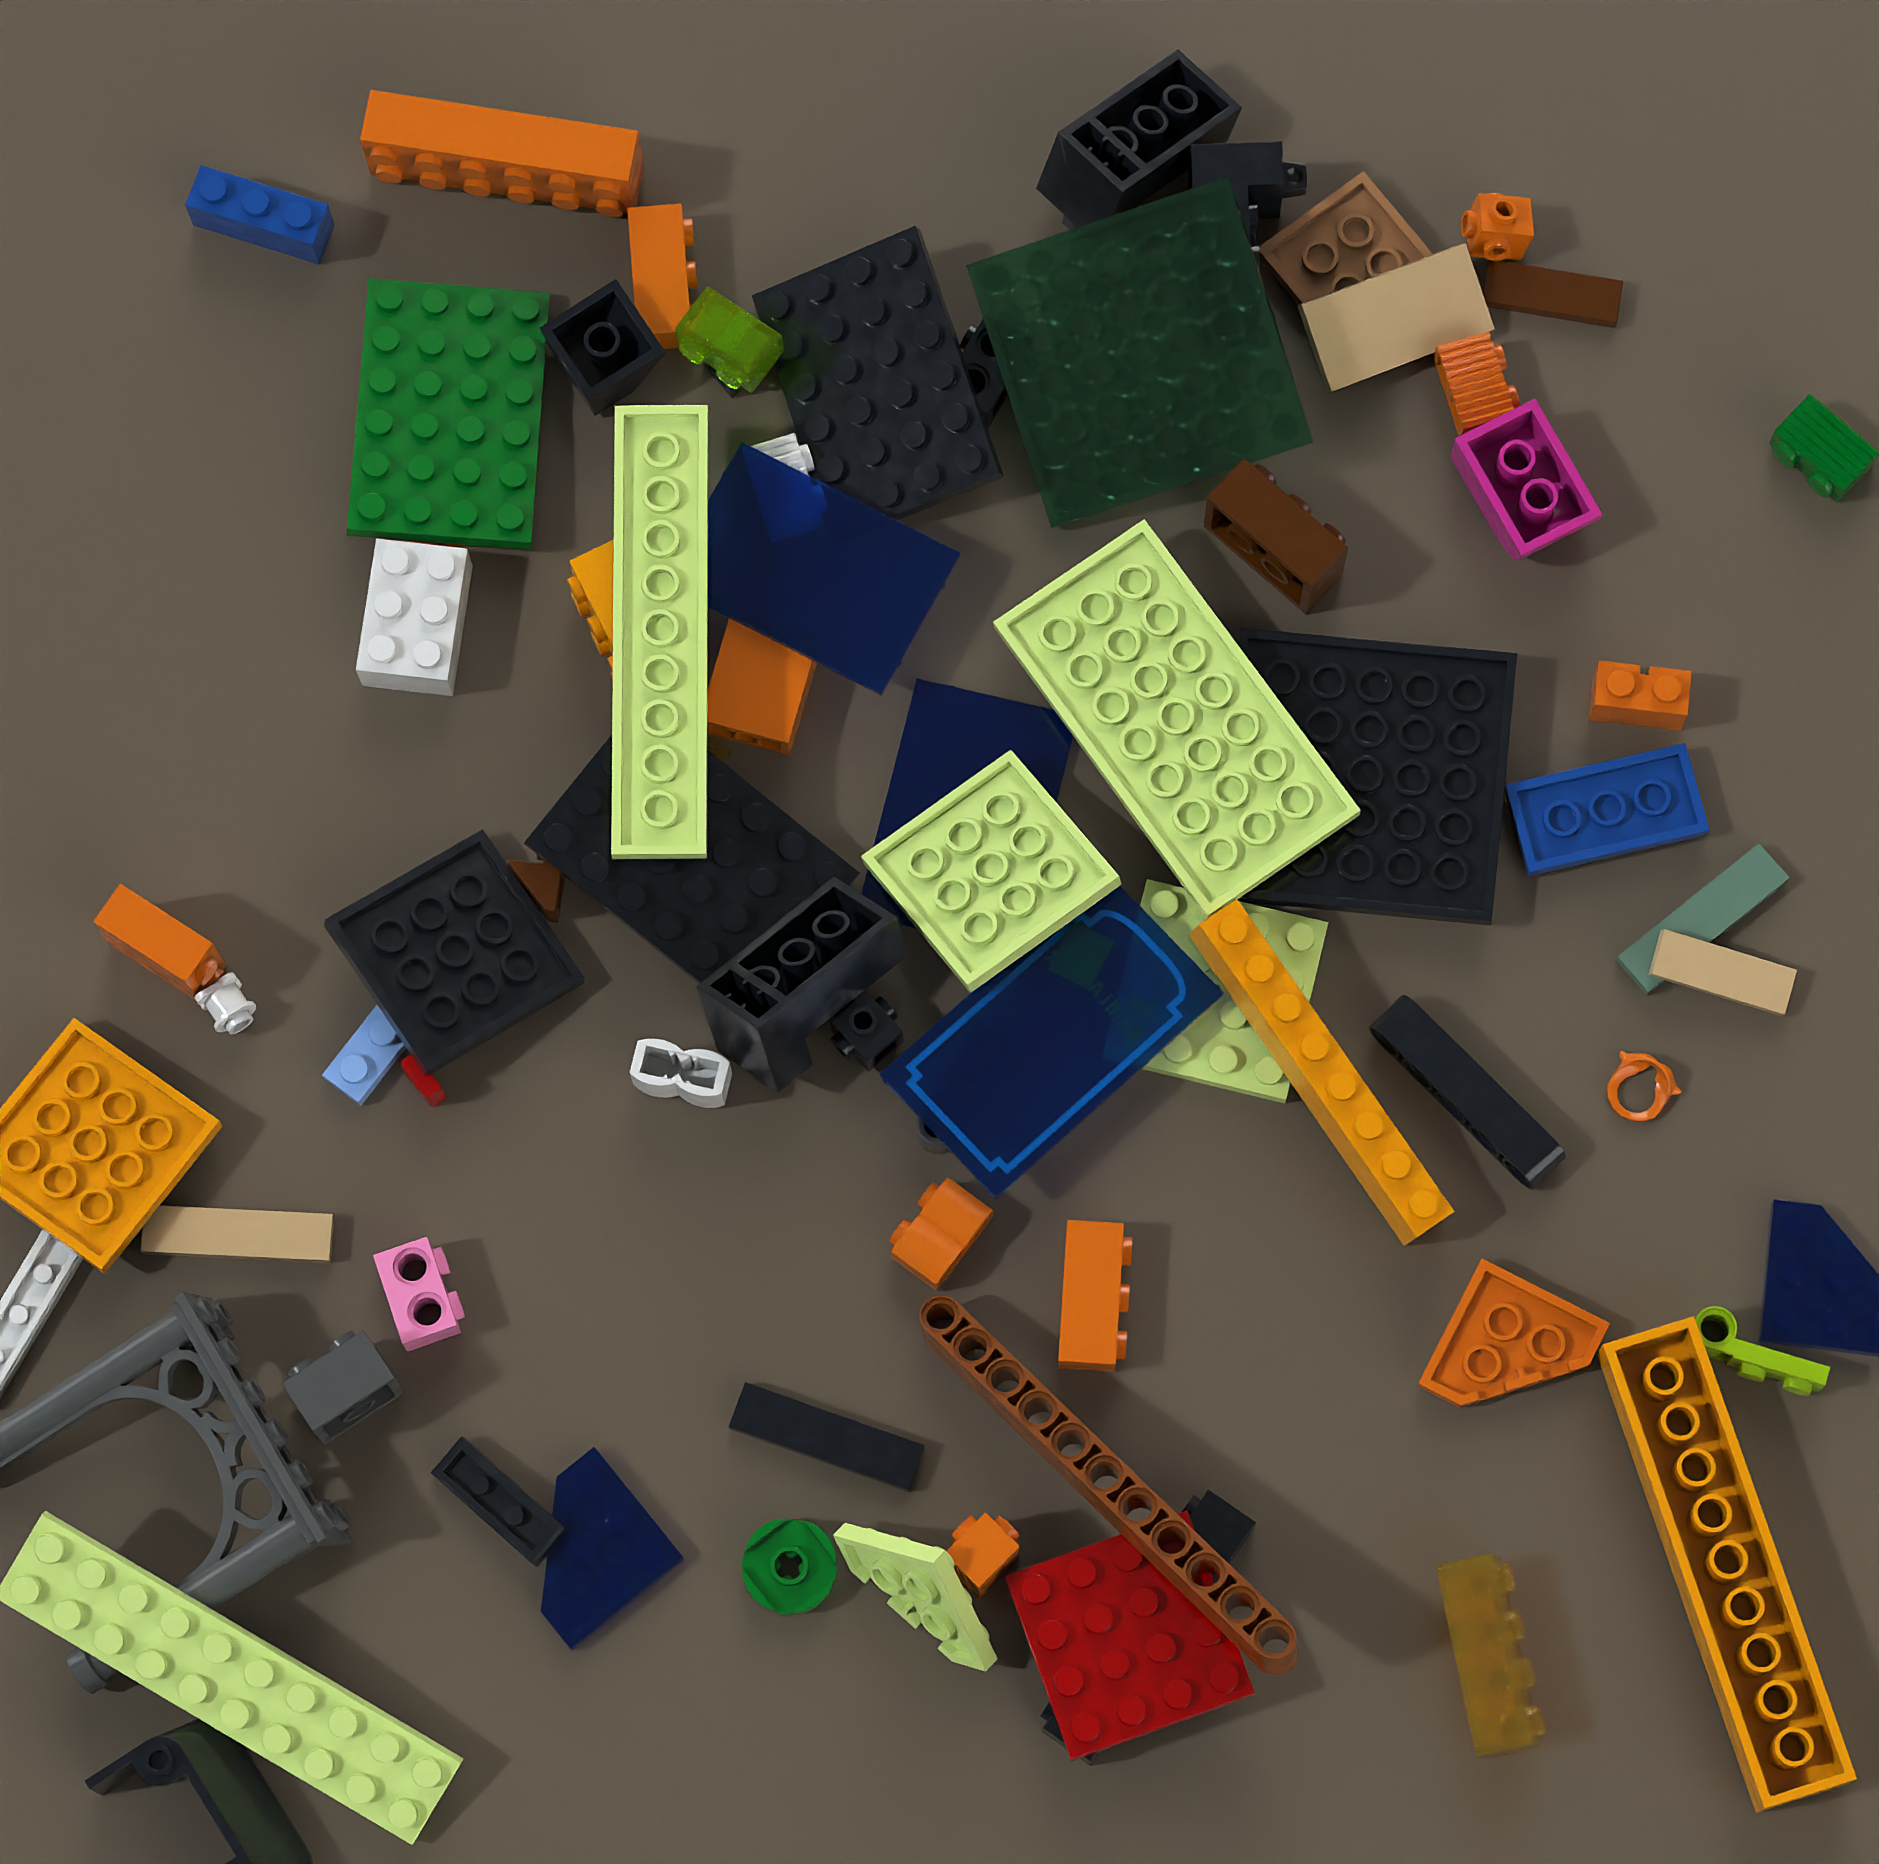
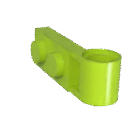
(1758, 1362)

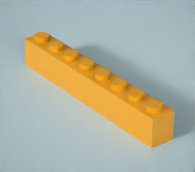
(1320, 1072)

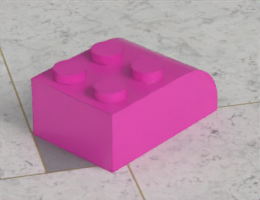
(1524, 481)

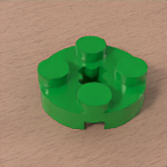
(761, 1563)

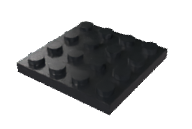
(454, 952)

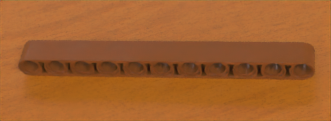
(1113, 1502)

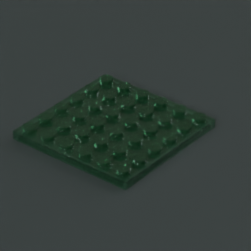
(1140, 352)

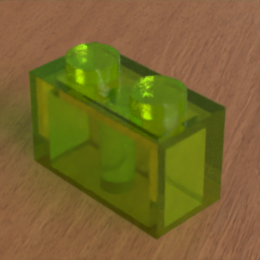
(728, 340)

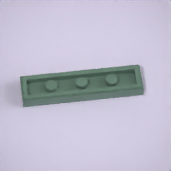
(1709, 911)

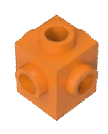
(1498, 226)

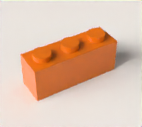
(661, 267)
(1093, 1296)

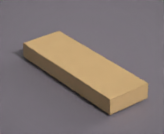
(1722, 972)

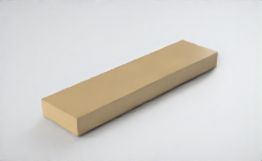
(239, 1234)

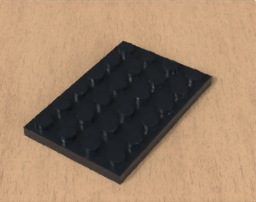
(880, 379)
(696, 907)

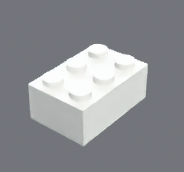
(414, 617)

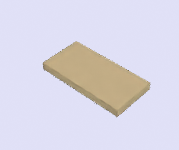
(1395, 317)

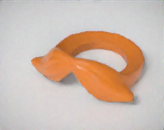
(1630, 1066)

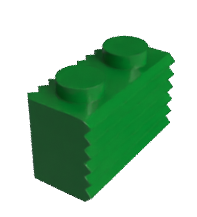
(1822, 448)

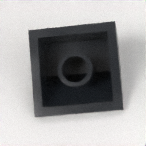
(603, 346)

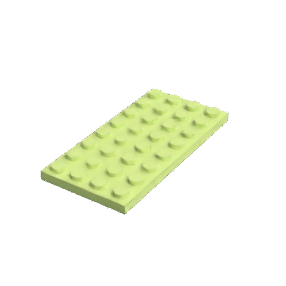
(1176, 719)

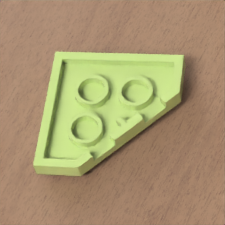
(921, 1589)

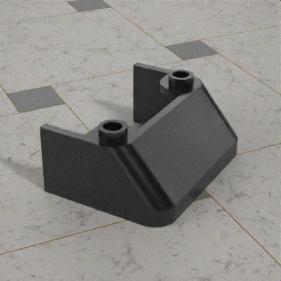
(226, 1784)

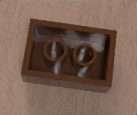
(1276, 535)

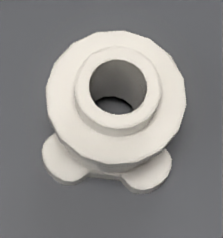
(227, 1004)

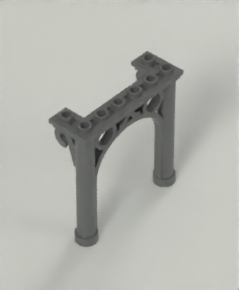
(204, 1326)

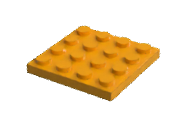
(95, 1144)

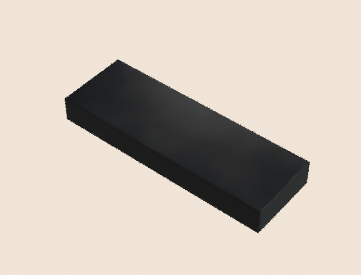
(499, 1501)

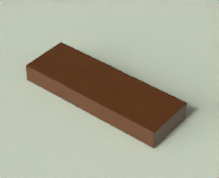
(1552, 293)

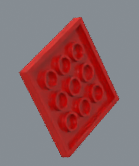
(1122, 1645)

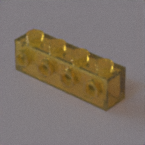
(1489, 1655)

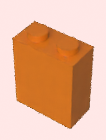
(757, 690)
(159, 942)

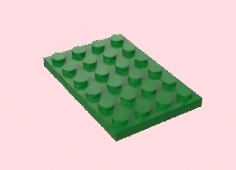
(448, 414)

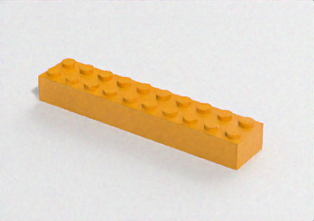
(1725, 1565)

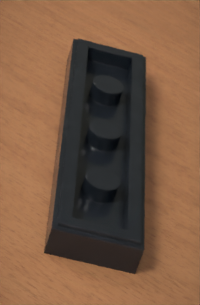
(826, 1437)

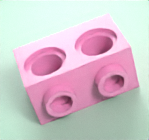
(410, 1296)

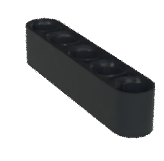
(1467, 1092)

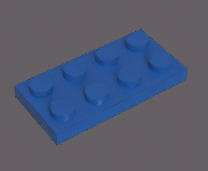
(1606, 809)

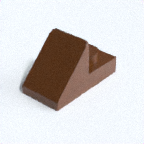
(542, 884)

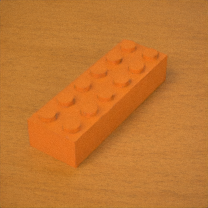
(502, 153)

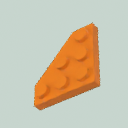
(1508, 1339)

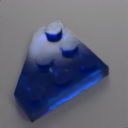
(1817, 1284)
(605, 1556)

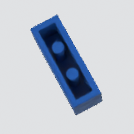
(260, 214)

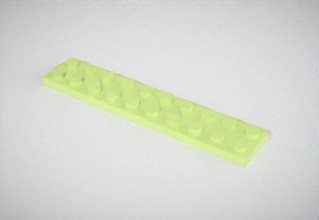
(660, 632)
(228, 1677)

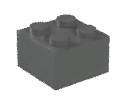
(342, 1386)

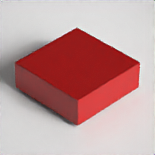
(426, 1085)

